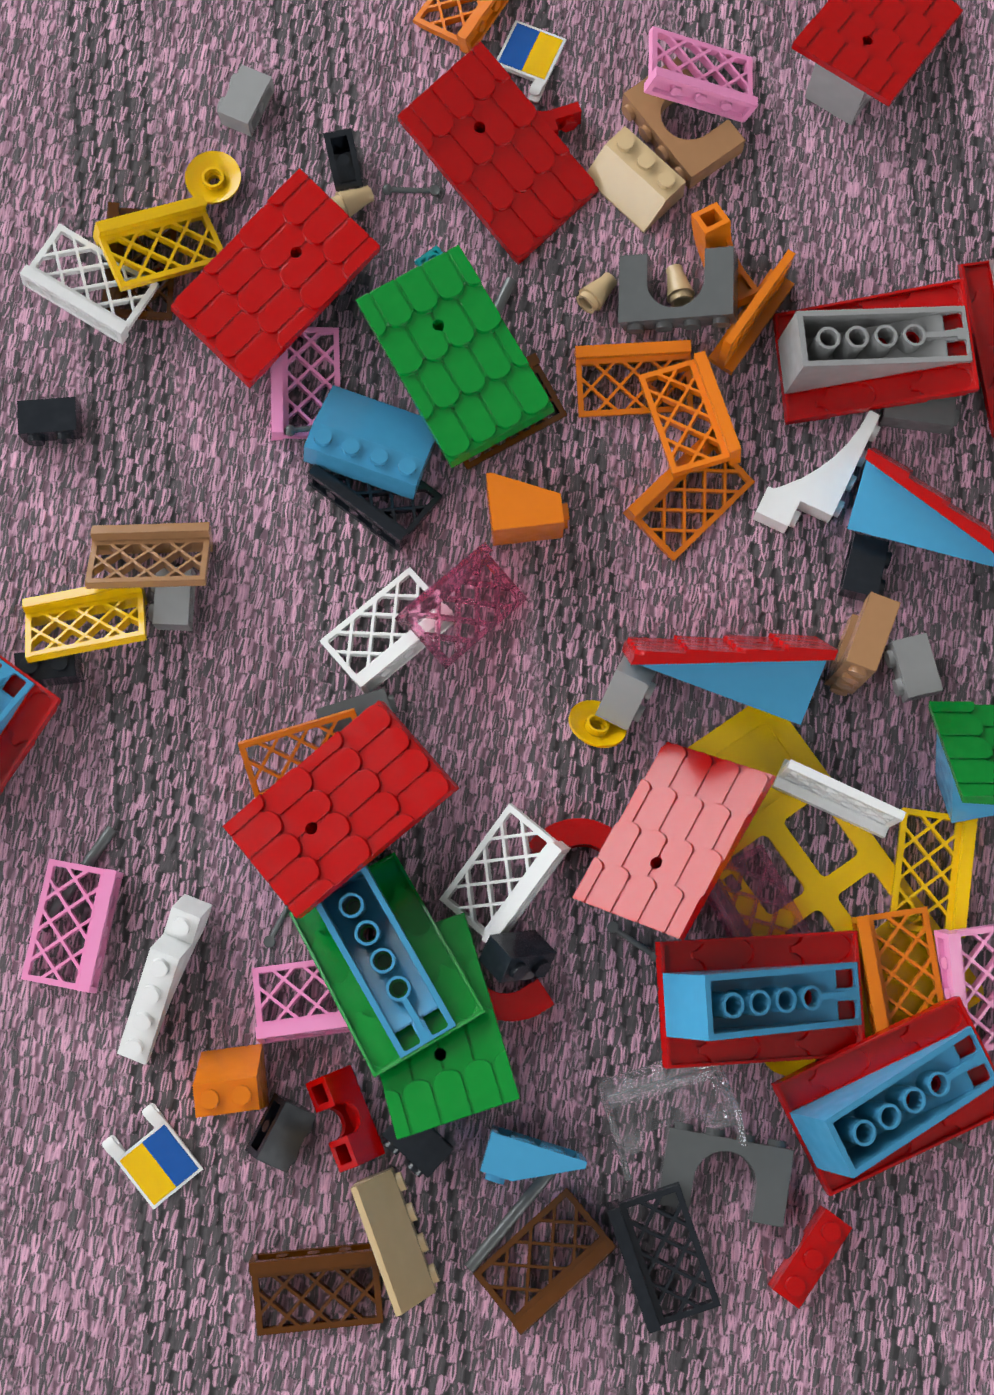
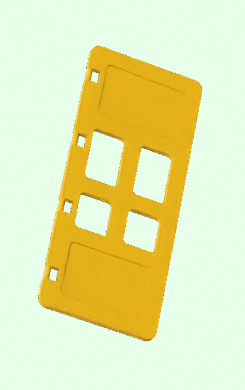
(763, 744)

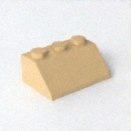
(636, 179)

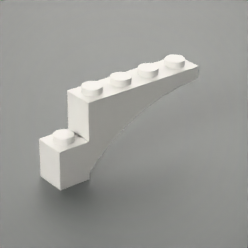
(820, 490)
(161, 976)

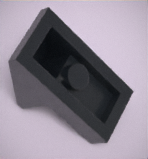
(343, 159)

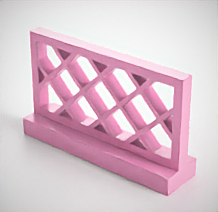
(698, 91)
(279, 381)
(96, 936)
(952, 971)
(295, 1027)

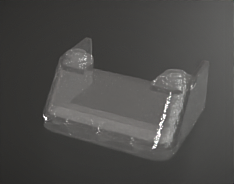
(659, 1097)

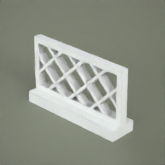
(71, 299)
(398, 653)
(837, 798)
(526, 888)

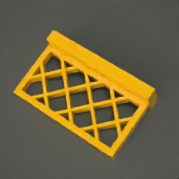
(148, 222)
(82, 605)
(960, 869)

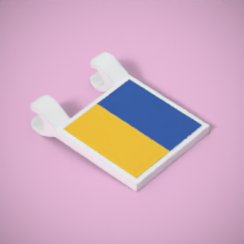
(531, 55)
(157, 1162)

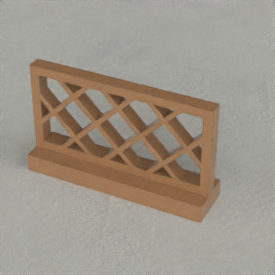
(148, 541)

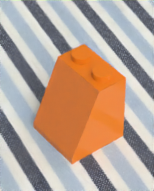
(523, 511)
(230, 1081)

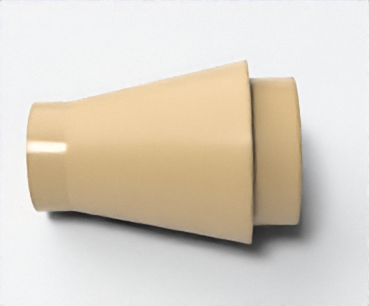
(354, 199)
(678, 287)
(594, 295)

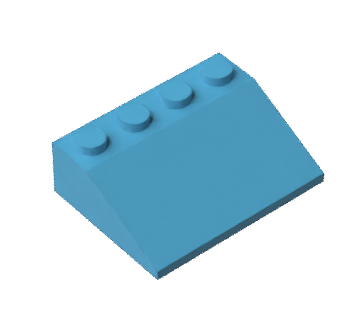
(370, 442)
(523, 1157)

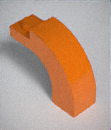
(713, 230)

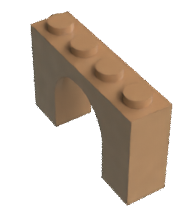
(688, 158)
(862, 644)

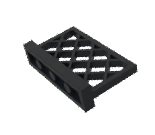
(365, 512)
(636, 1265)

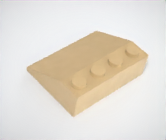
(395, 1240)

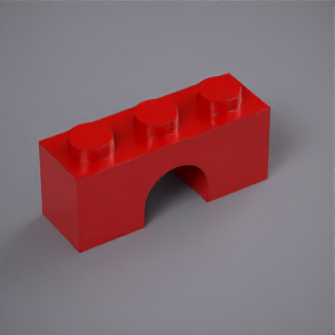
(358, 1137)
(806, 1265)

